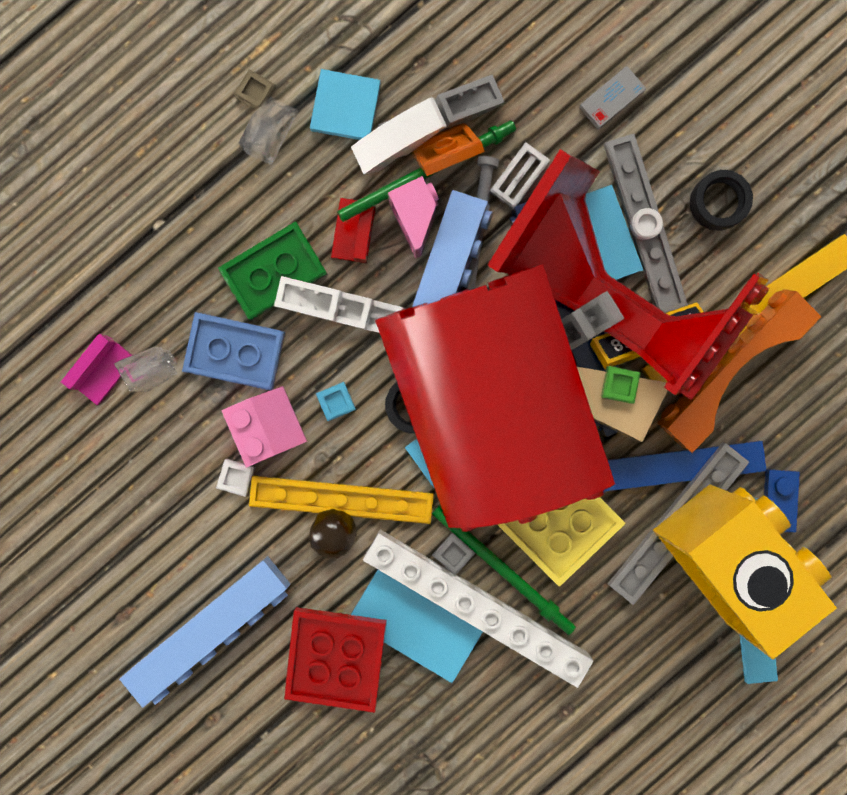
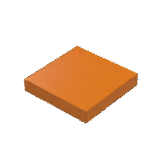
(447, 149)

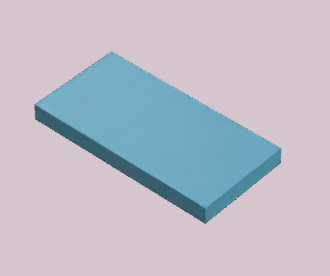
(418, 626)

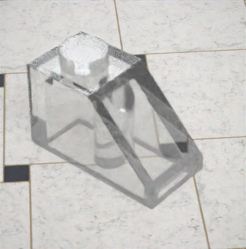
(267, 130)
(147, 369)

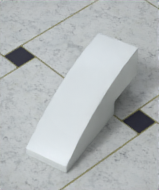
(398, 136)

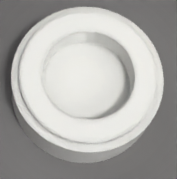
(646, 224)

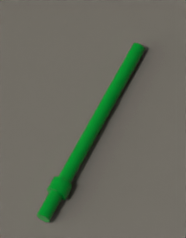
(548, 609)

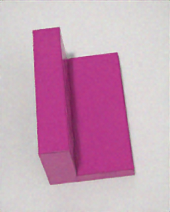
(95, 369)

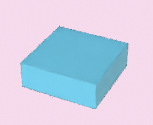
(335, 401)

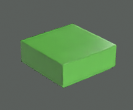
(620, 384)

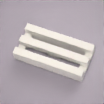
(504, 197)

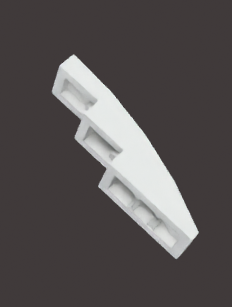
(331, 304)

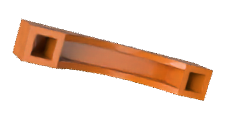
(783, 320)

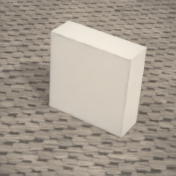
(235, 477)

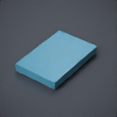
(612, 234)

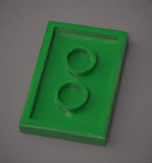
(258, 271)

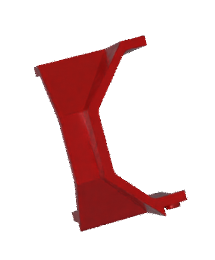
(560, 235)

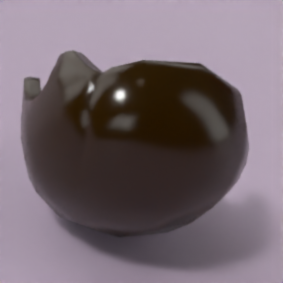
(332, 533)

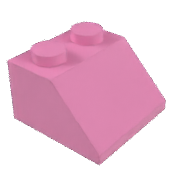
(415, 211)
(264, 426)

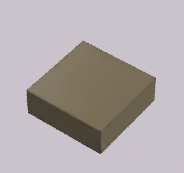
(254, 90)

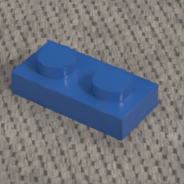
(783, 490)

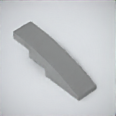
(468, 101)
(591, 319)

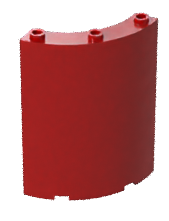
(497, 402)

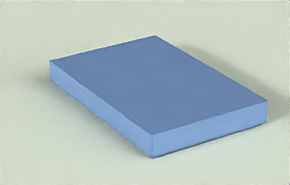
(233, 351)

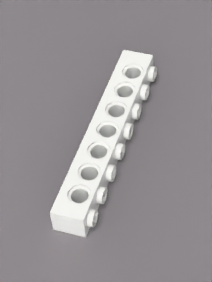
(478, 608)

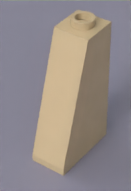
(623, 417)

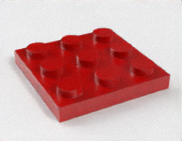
(335, 659)

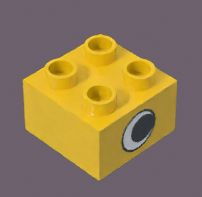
(746, 568)

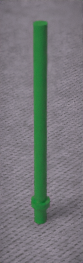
(494, 135)

